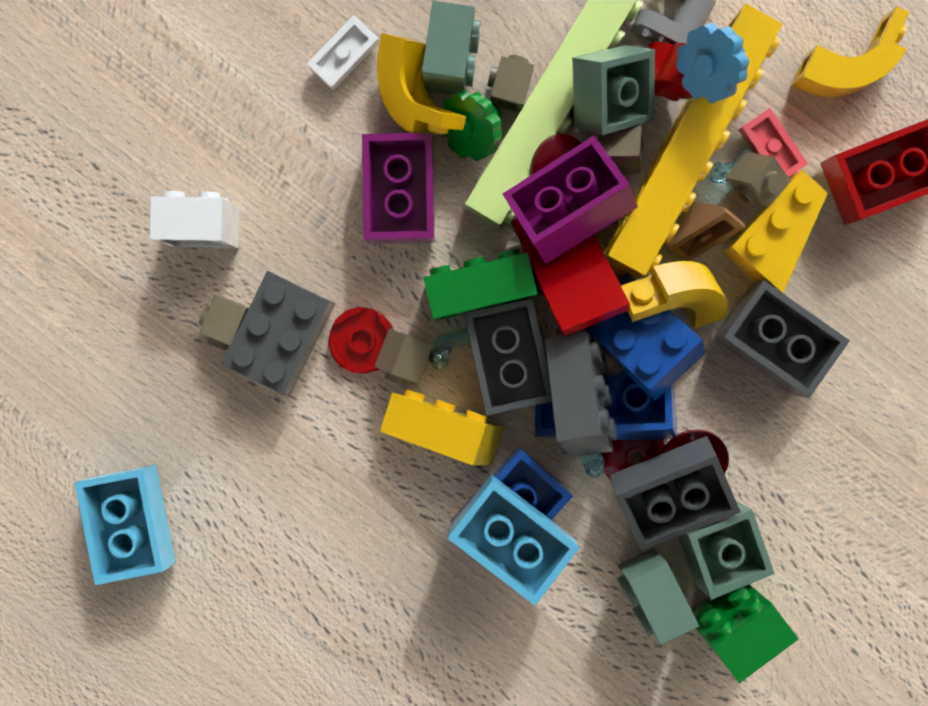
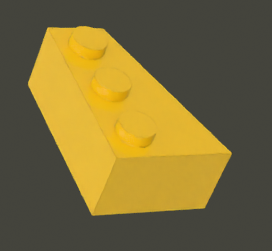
(777, 233)
(442, 428)

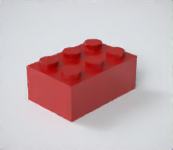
(879, 173)

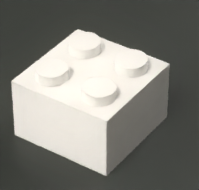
(194, 221)

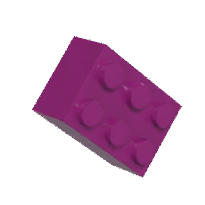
(398, 188)
(571, 199)

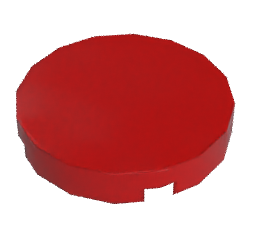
(358, 339)

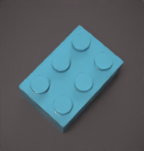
(125, 524)
(513, 540)

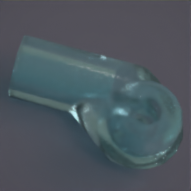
(719, 171)
(443, 346)
(593, 464)

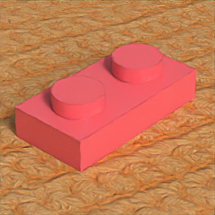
(769, 138)

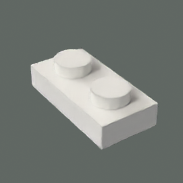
(343, 52)

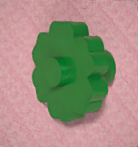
(481, 125)

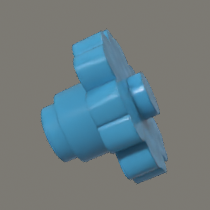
(712, 62)

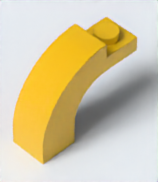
(836, 75)
(404, 90)
(678, 286)

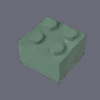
(449, 45)
(613, 89)
(727, 554)
(659, 599)

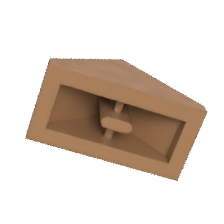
(702, 229)

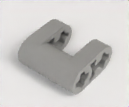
(659, 28)

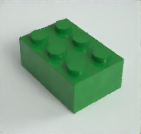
(479, 284)
(743, 630)

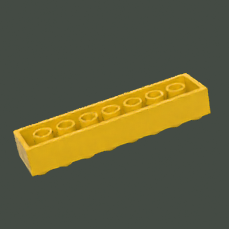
(686, 156)

